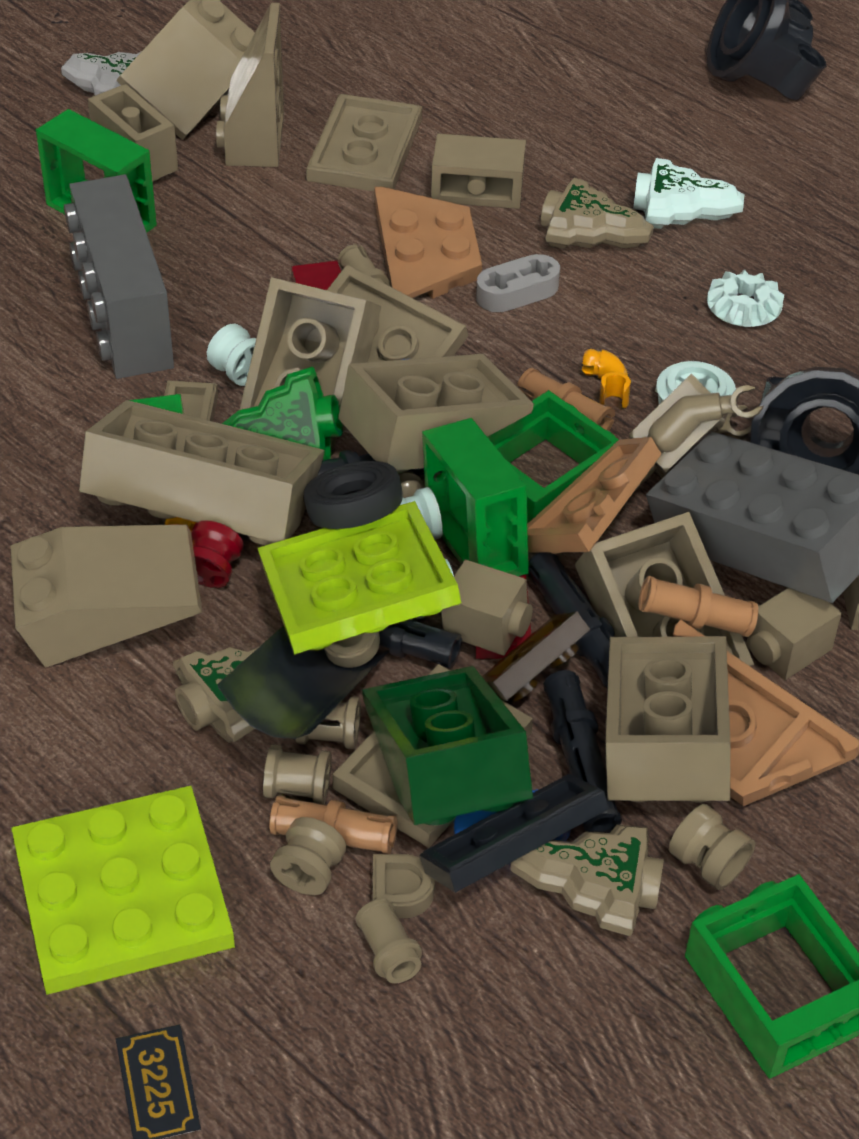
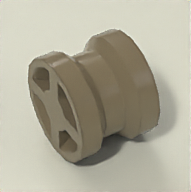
(308, 856)

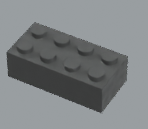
(119, 277)
(767, 513)

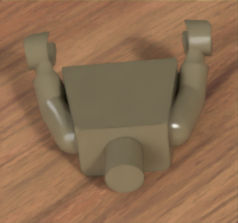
(687, 419)

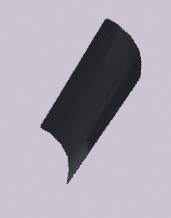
(289, 691)

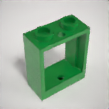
(74, 138)
(562, 427)
(477, 497)
(807, 1030)

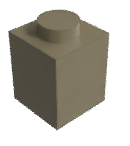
(491, 607)
(793, 631)

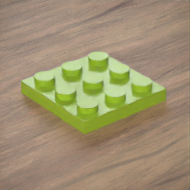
(358, 578)
(121, 889)

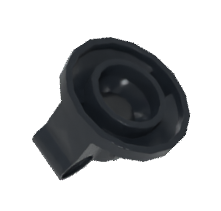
(766, 42)
(787, 411)

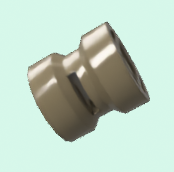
(711, 846)

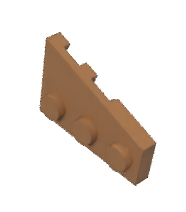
(593, 500)

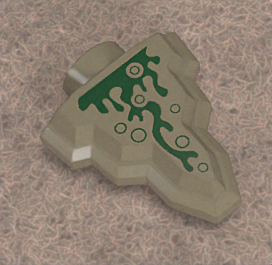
(590, 218)
(200, 697)
(598, 874)

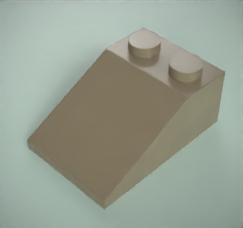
(190, 63)
(255, 103)
(306, 330)
(398, 399)
(664, 550)
(101, 586)
(668, 719)

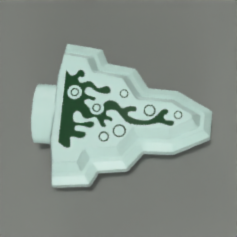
(680, 195)

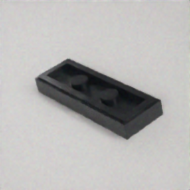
(512, 832)

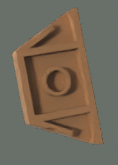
(426, 243)
(774, 734)

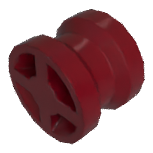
(214, 551)

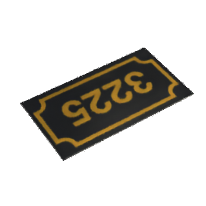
(158, 1084)

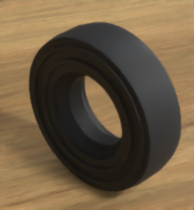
(353, 495)

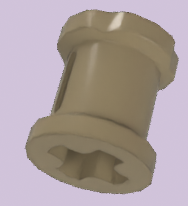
(346, 731)
(297, 774)

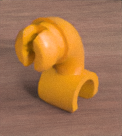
(610, 371)

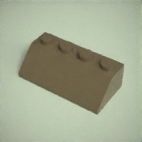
(198, 471)

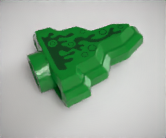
(295, 413)

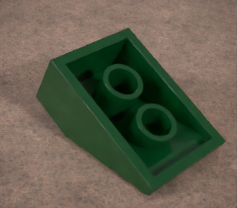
(449, 745)

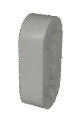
(517, 283)

